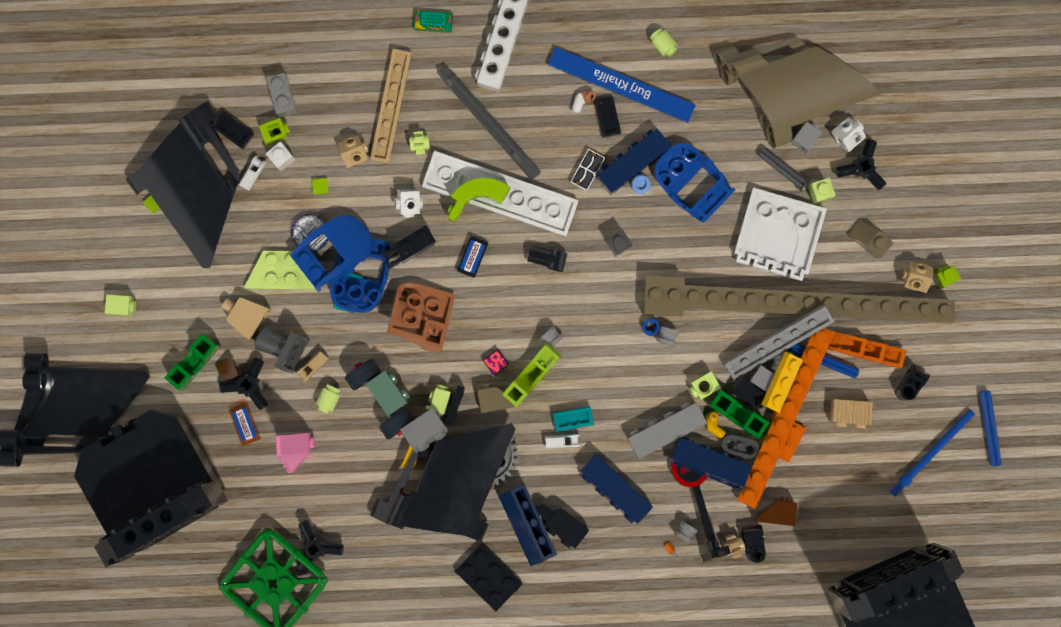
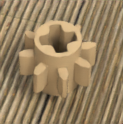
(735, 545)

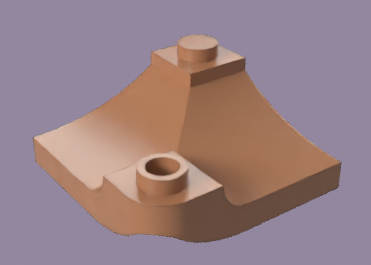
(421, 315)

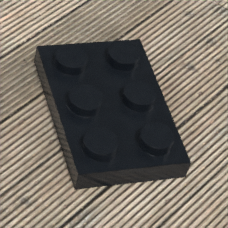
(488, 577)

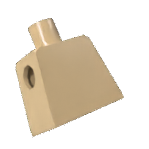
(245, 316)

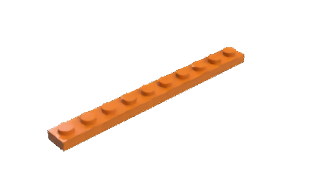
(785, 419)

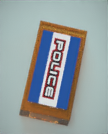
(244, 424)

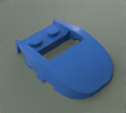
(678, 167)
(348, 238)
(361, 294)

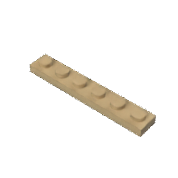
(391, 106)

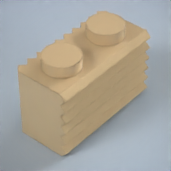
(851, 412)

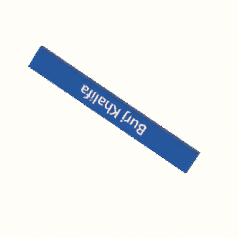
(621, 85)

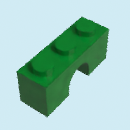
(199, 355)
(738, 414)

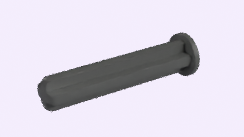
(783, 168)

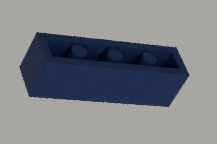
(633, 162)
(709, 463)
(616, 488)
(527, 525)

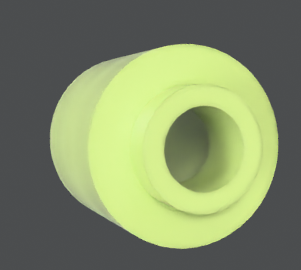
(664, 42)
(328, 399)

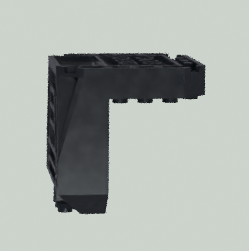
(146, 483)
(904, 592)

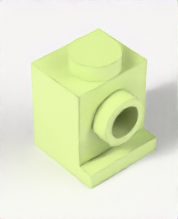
(439, 399)

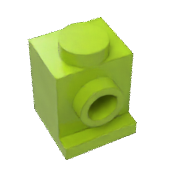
(267, 131)
(945, 276)

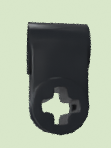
(914, 381)
(746, 391)
(754, 539)

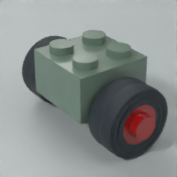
(386, 392)

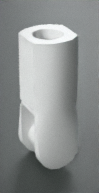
(250, 176)
(558, 441)

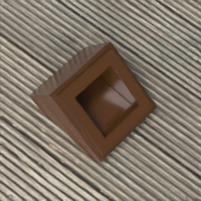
(228, 370)

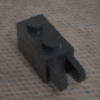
(410, 246)
(563, 525)

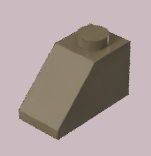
(870, 239)
(492, 399)

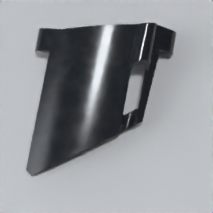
(188, 184)
(66, 404)
(450, 486)

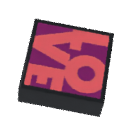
(495, 362)

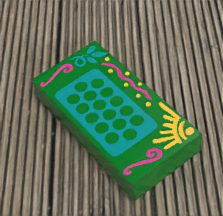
(433, 21)

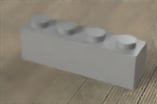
(666, 430)

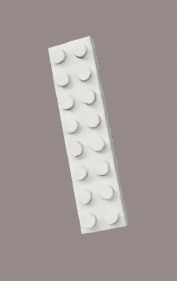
(523, 203)

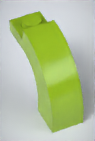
(477, 188)
(531, 375)

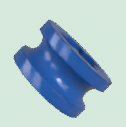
(653, 321)

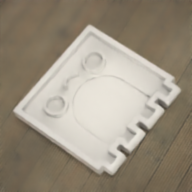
(779, 234)

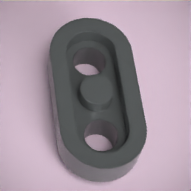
(740, 445)

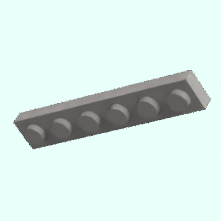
(779, 341)

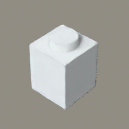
(280, 156)

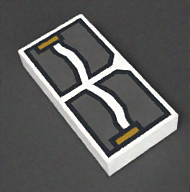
(587, 170)

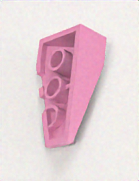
(294, 449)

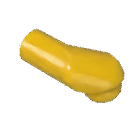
(712, 425)

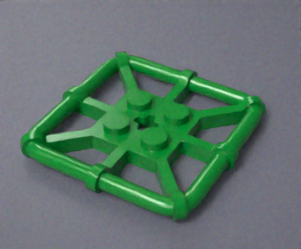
(272, 570)

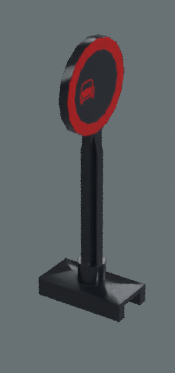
(693, 480)

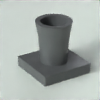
(287, 350)

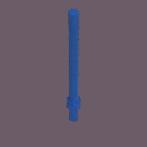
(906, 479)

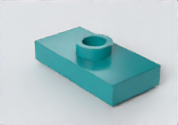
(573, 418)

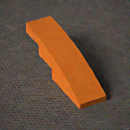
(867, 350)

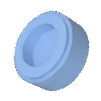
(640, 184)

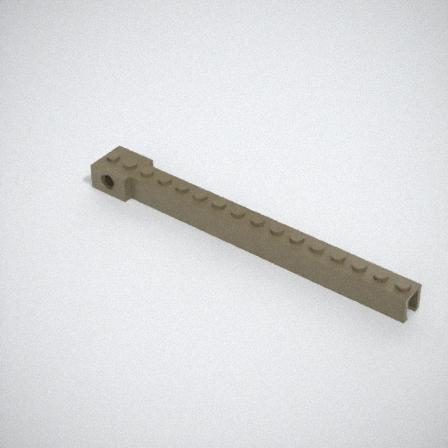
(671, 296)

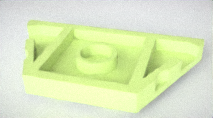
(278, 272)

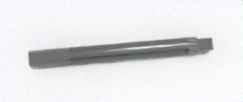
(489, 123)

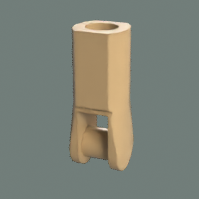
(314, 363)

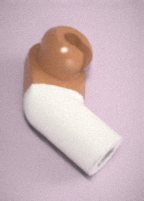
(582, 98)

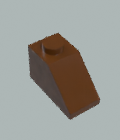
(779, 512)

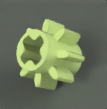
(419, 142)

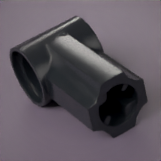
(552, 259)

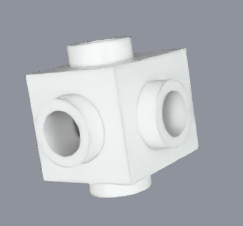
(849, 134)
(407, 196)

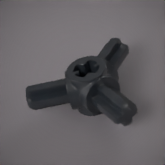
(857, 170)
(251, 376)
(324, 546)

